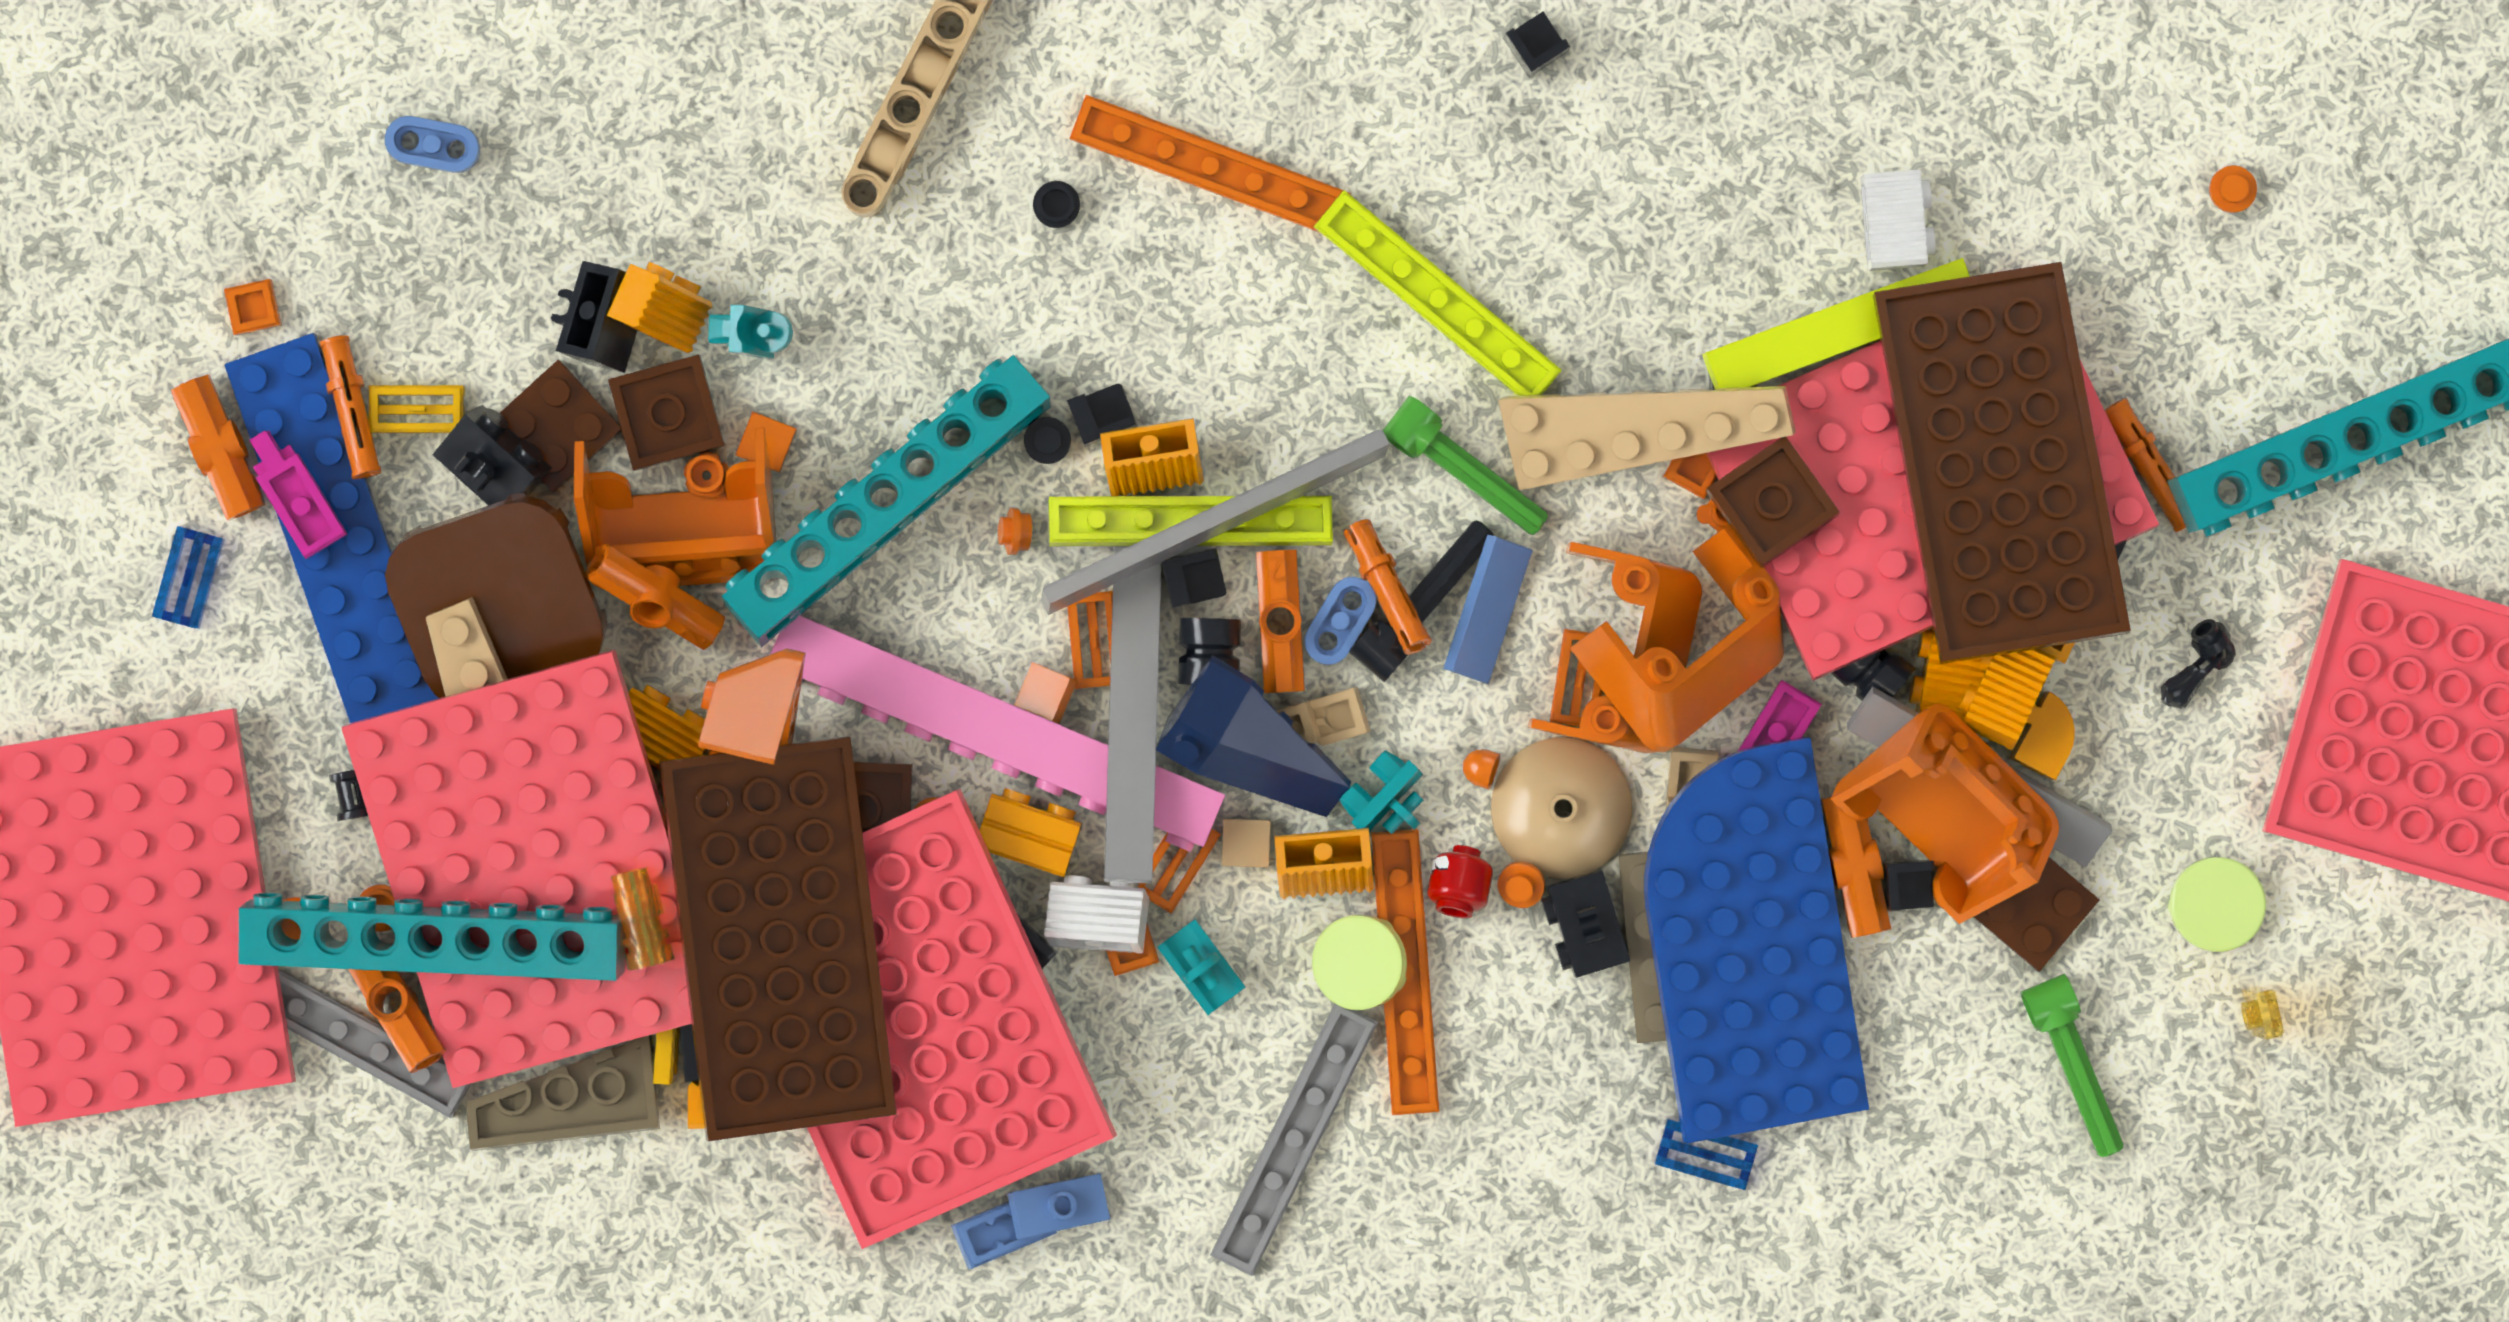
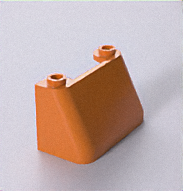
(1957, 808)

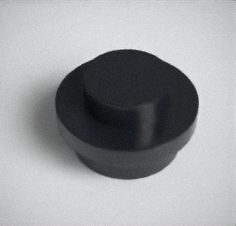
(1056, 204)
(1047, 440)

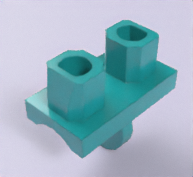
(751, 331)
(1398, 779)
(1201, 967)

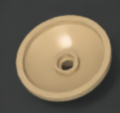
(1526, 801)

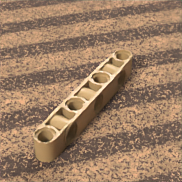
(921, 78)

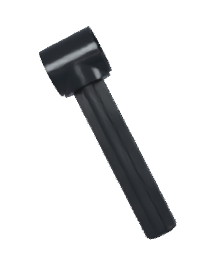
(1379, 645)

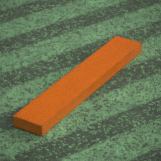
(1202, 163)
(1410, 1009)

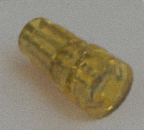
(638, 910)

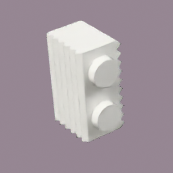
(1896, 220)
(1096, 915)

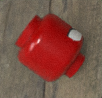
(1460, 882)

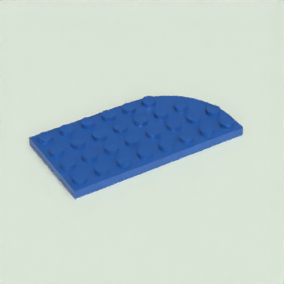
(1751, 948)

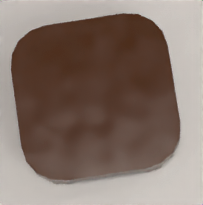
(521, 577)

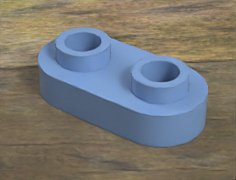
(433, 144)
(1340, 621)

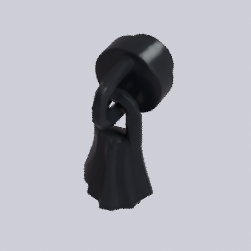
(2209, 641)

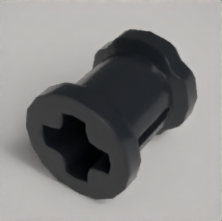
(348, 809)

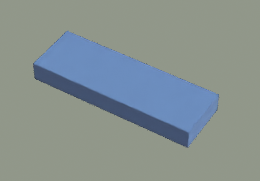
(1488, 609)

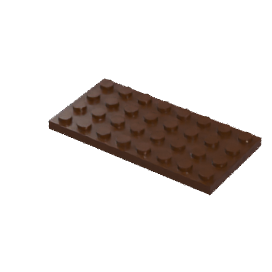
(2001, 463)
(778, 939)

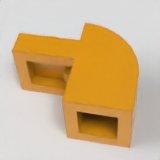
(2046, 737)

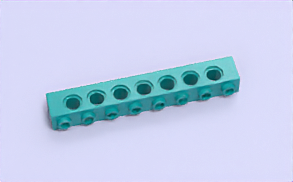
(2198, 490)
(768, 616)
(266, 943)

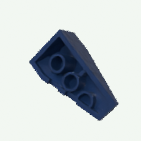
(1239, 739)

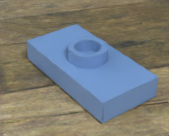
(1058, 1206)
(990, 1236)

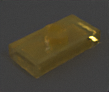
(2261, 1012)

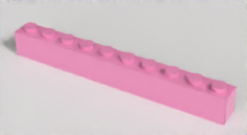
(987, 726)

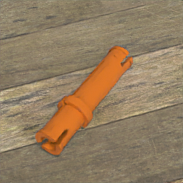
(336, 355)
(2146, 458)
(1379, 571)

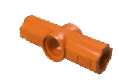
(218, 447)
(1280, 589)
(654, 596)
(1856, 871)
(407, 1026)

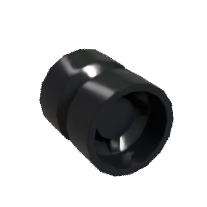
(1206, 639)
(1881, 670)

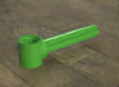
(1416, 431)
(2053, 1009)

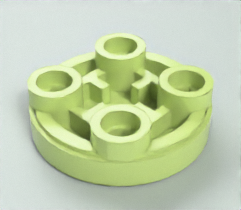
(2217, 904)
(1359, 962)

